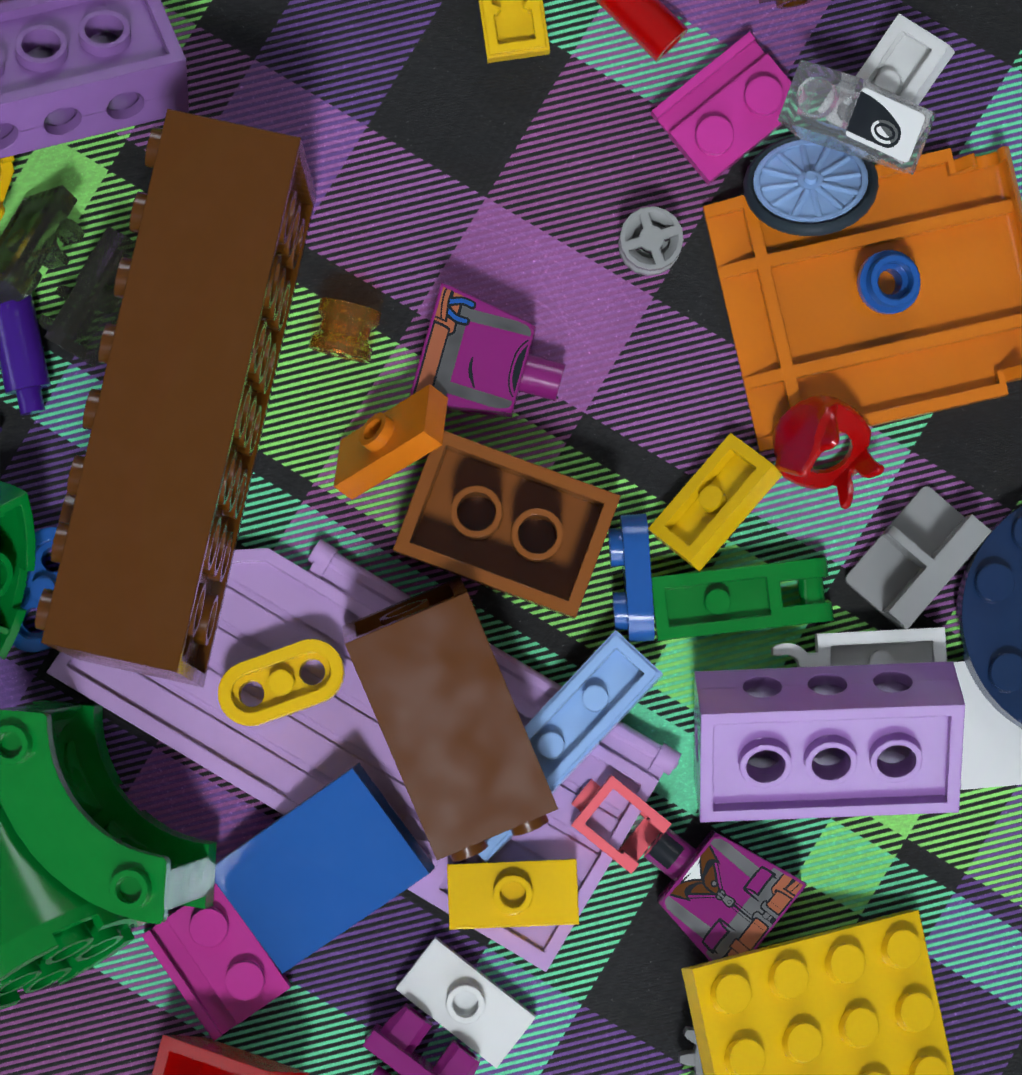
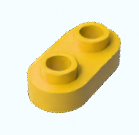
(282, 682)

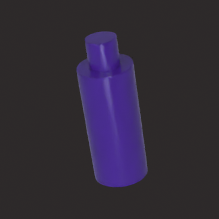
(23, 355)

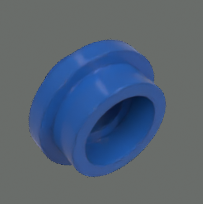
(906, 282)

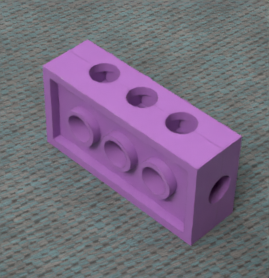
(85, 70)
(828, 741)

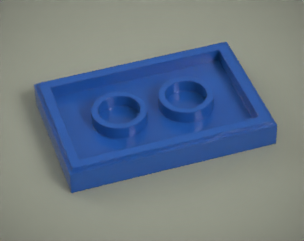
(321, 868)

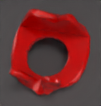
(813, 428)

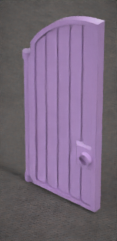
(293, 757)

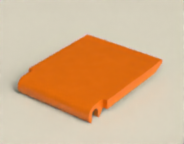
(811, 334)

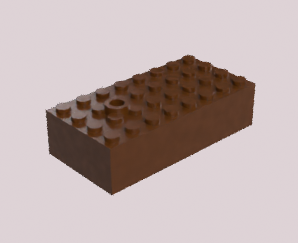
(180, 400)

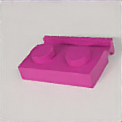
(725, 108)
(216, 964)

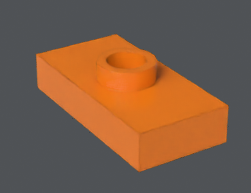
(391, 442)

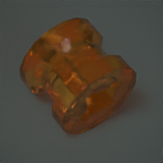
(345, 330)

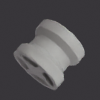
(657, 226)

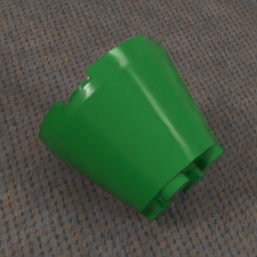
(45, 926)

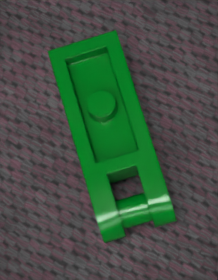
(738, 599)

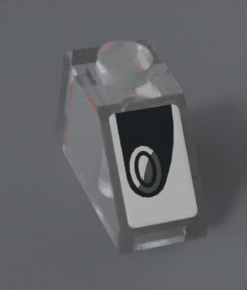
(855, 117)

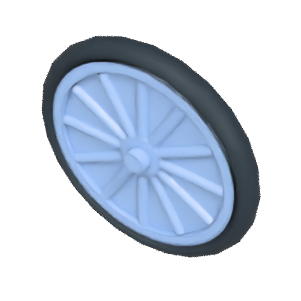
(809, 187)

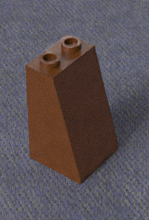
(449, 720)

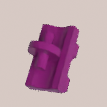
(400, 1037)

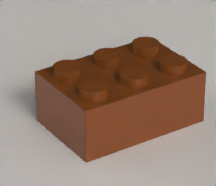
(507, 524)

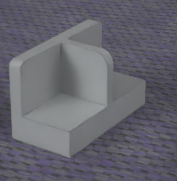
(915, 557)

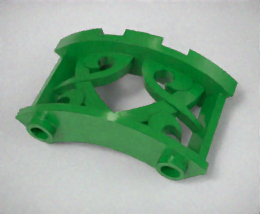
(82, 824)

